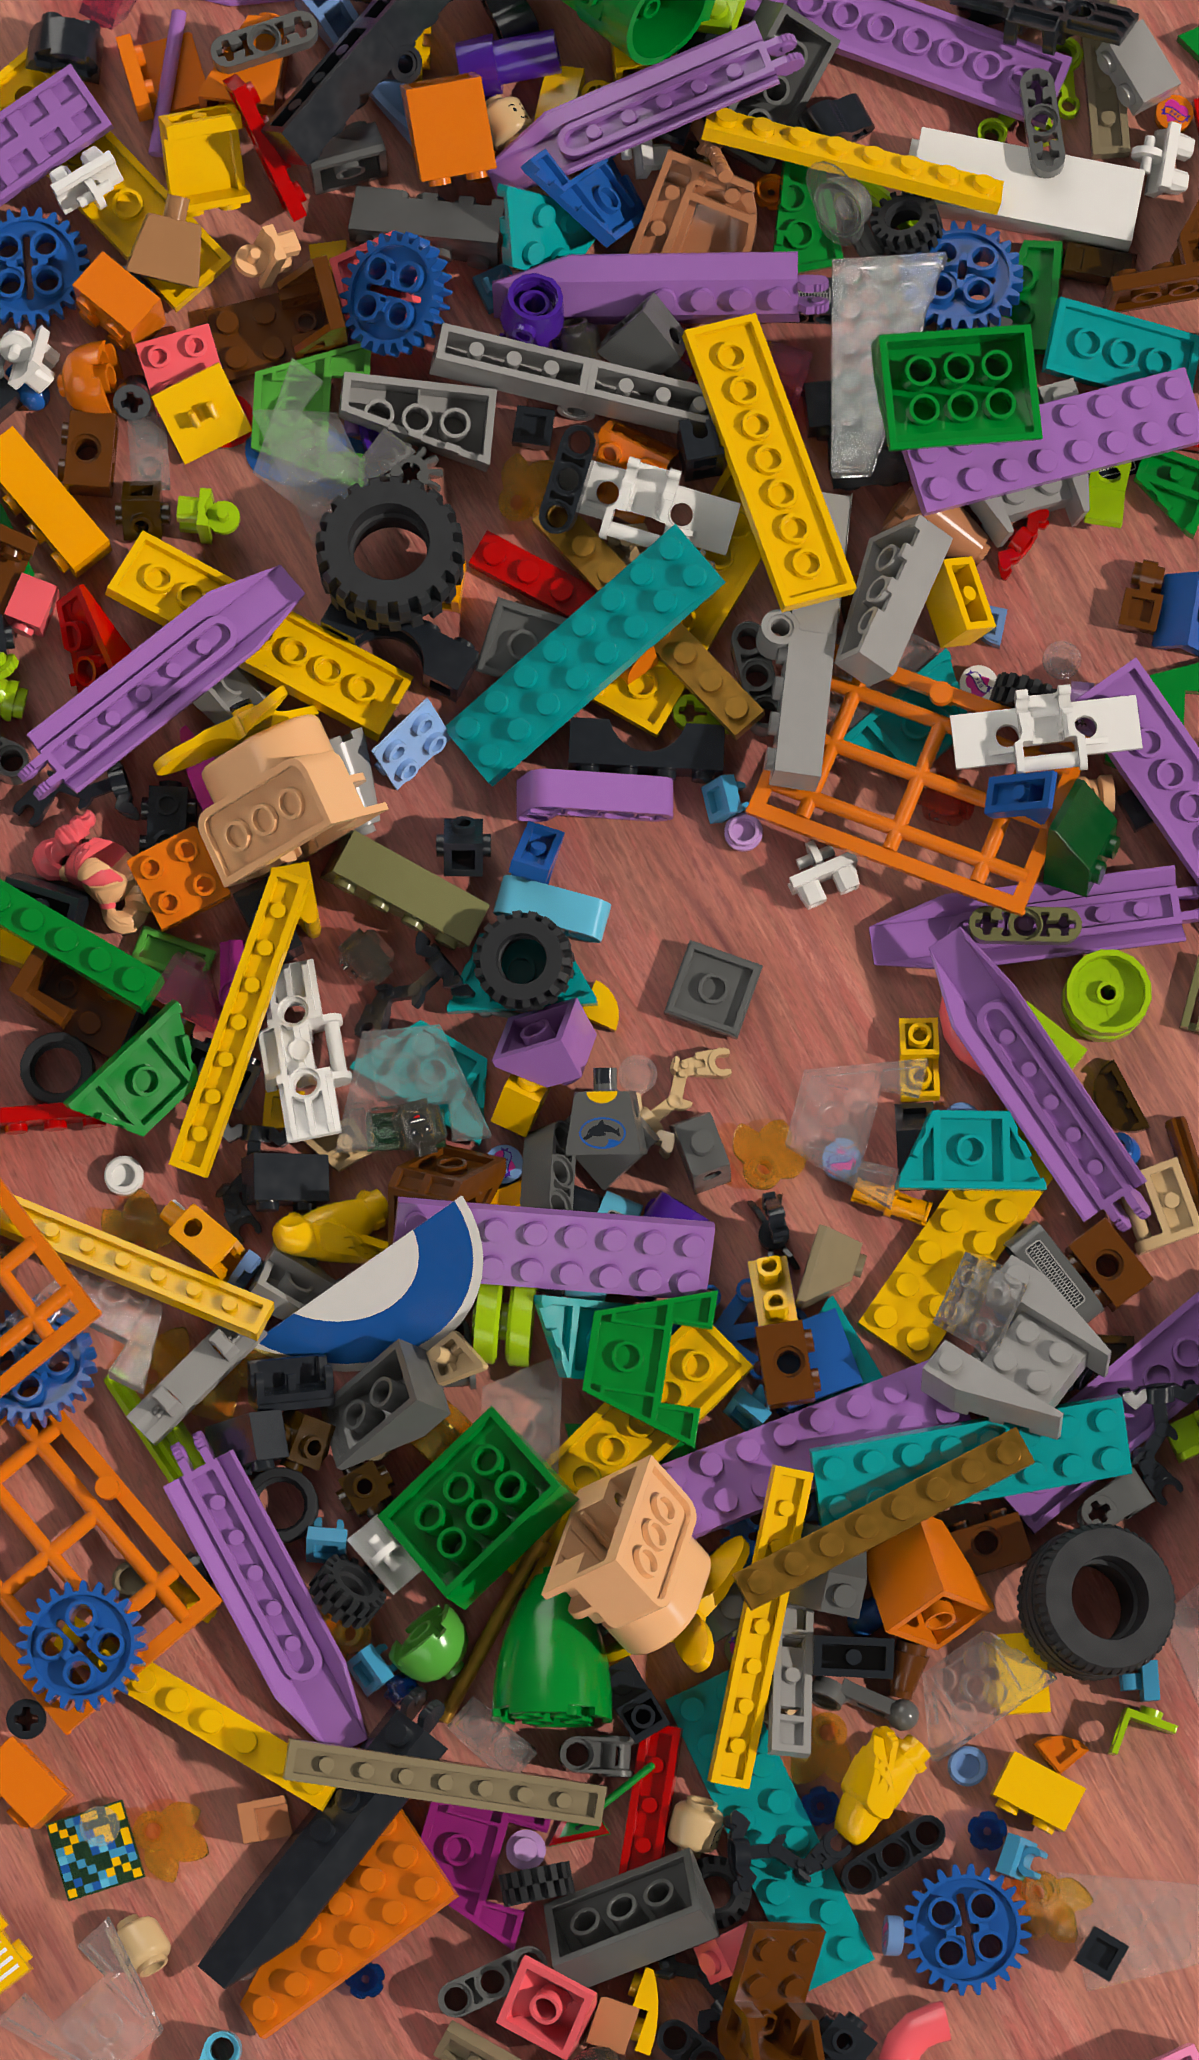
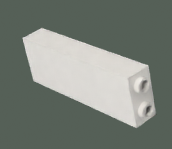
(1083, 204)

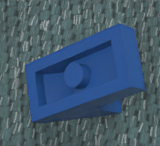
(1021, 795)
(536, 853)

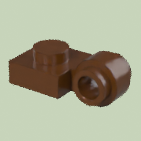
(1141, 607)

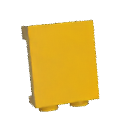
(204, 158)

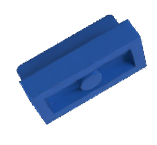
(1179, 613)

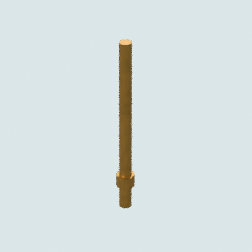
(495, 1623)

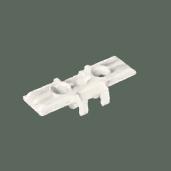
(653, 494)
(1046, 721)
(290, 1056)

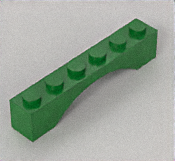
(79, 949)

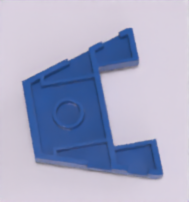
(595, 198)

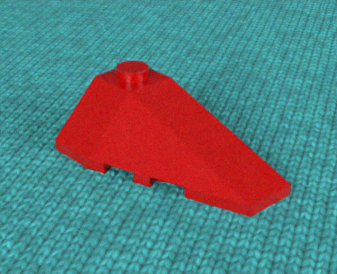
(88, 637)

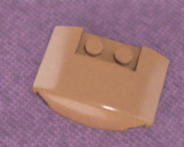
(696, 211)

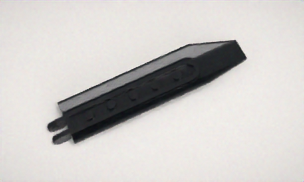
(319, 1853)

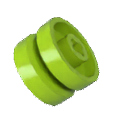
(1119, 977)
(504, 1321)

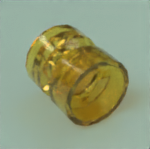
(442, 1435)

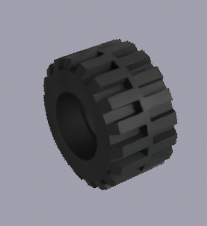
(505, 933)

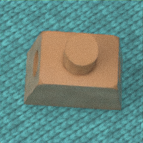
(168, 246)

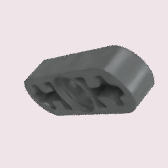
(234, 42)
(1027, 99)

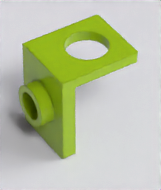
(1107, 498)
(1145, 1716)

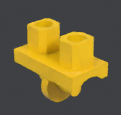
(772, 1290)

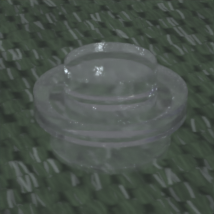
(1061, 660)
(637, 1074)
(99, 1826)

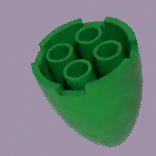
(551, 1665)

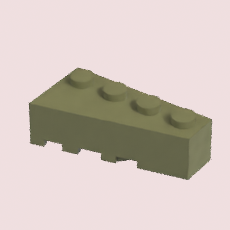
(404, 890)

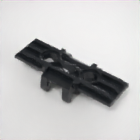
(1059, 19)

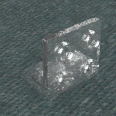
(980, 1303)

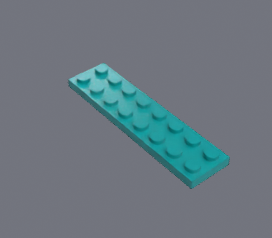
(584, 655)
(862, 1470)
(774, 1810)

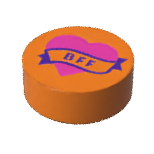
(1174, 109)

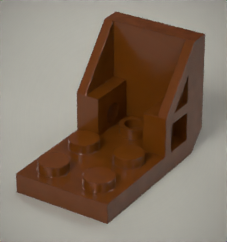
(1166, 282)
(280, 326)
(72, 1003)
(445, 1177)
(768, 1993)

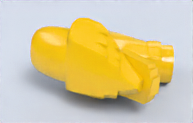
(335, 1230)
(877, 1782)

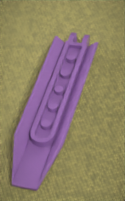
(650, 103)
(688, 284)
(159, 679)
(1118, 914)
(1036, 1083)
(265, 1594)

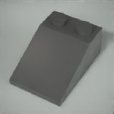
(385, 1405)

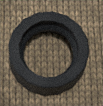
(38, 1048)
(311, 1504)

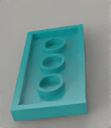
(1112, 347)

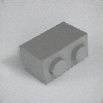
(1138, 69)

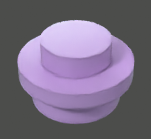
(743, 832)
(525, 1849)

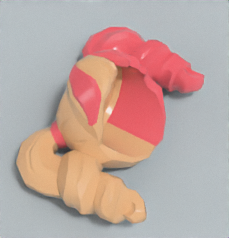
(97, 868)

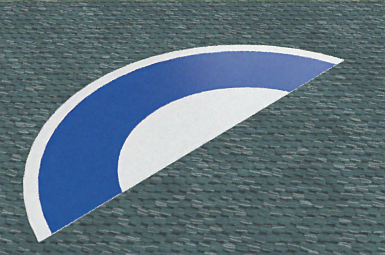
(406, 1292)

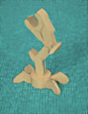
(700, 1066)

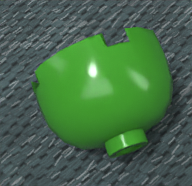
(433, 1647)

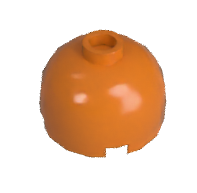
(91, 377)

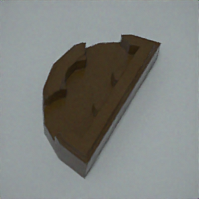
(1117, 1102)

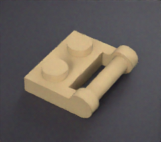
(1171, 1204)

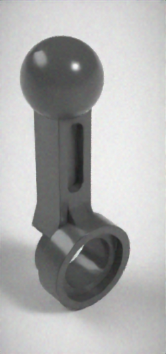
(832, 1695)

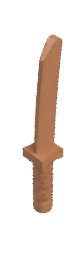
(713, 152)

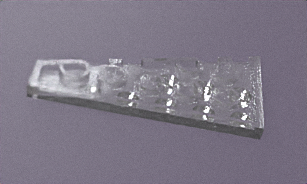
(867, 301)

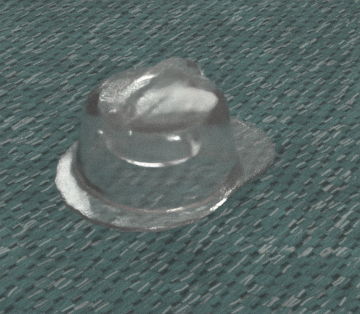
(839, 203)

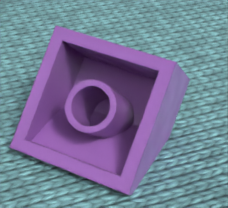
(547, 1044)

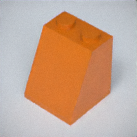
(266, 78)
(449, 128)
(925, 1586)

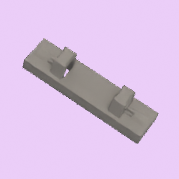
(190, 1382)
(792, 1686)

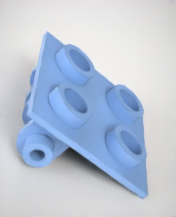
(411, 744)

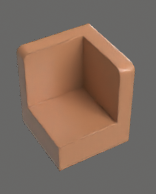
(264, 1819)
(612, 2025)

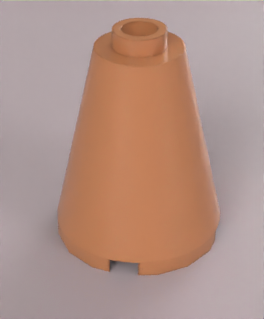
(967, 535)

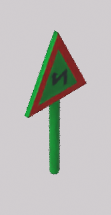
(572, 1832)

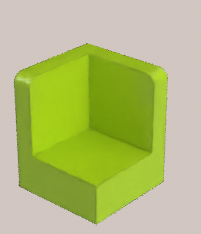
(1188, 1437)

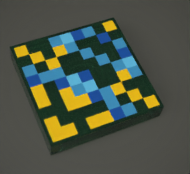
(91, 1868)

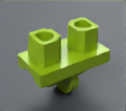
(203, 515)

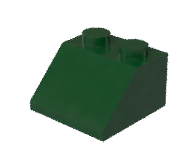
(1080, 842)

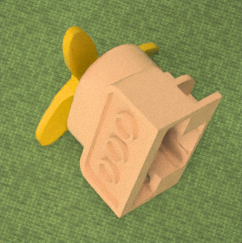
(272, 790)
(641, 1565)

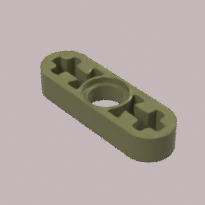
(1053, 934)

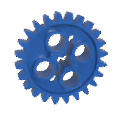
(966, 249)
(403, 260)
(61, 265)
(55, 1389)
(107, 1621)
(1002, 1922)

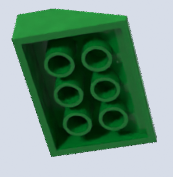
(957, 387)
(477, 1508)

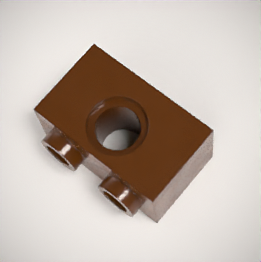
(96, 475)
(1105, 1242)
(782, 1388)
(1009, 1539)

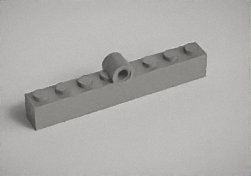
(571, 381)
(805, 679)

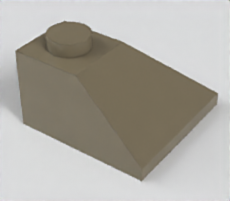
(830, 1266)

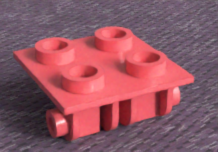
(176, 357)

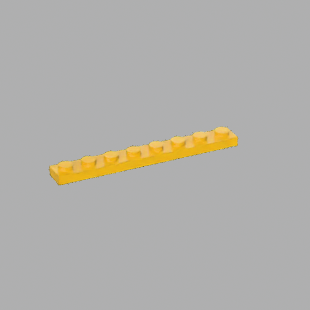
(856, 160)
(240, 1022)
(146, 1271)
(758, 1636)
(210, 1722)

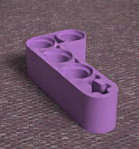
(555, 792)

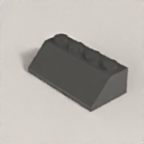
(789, 98)
(631, 1920)

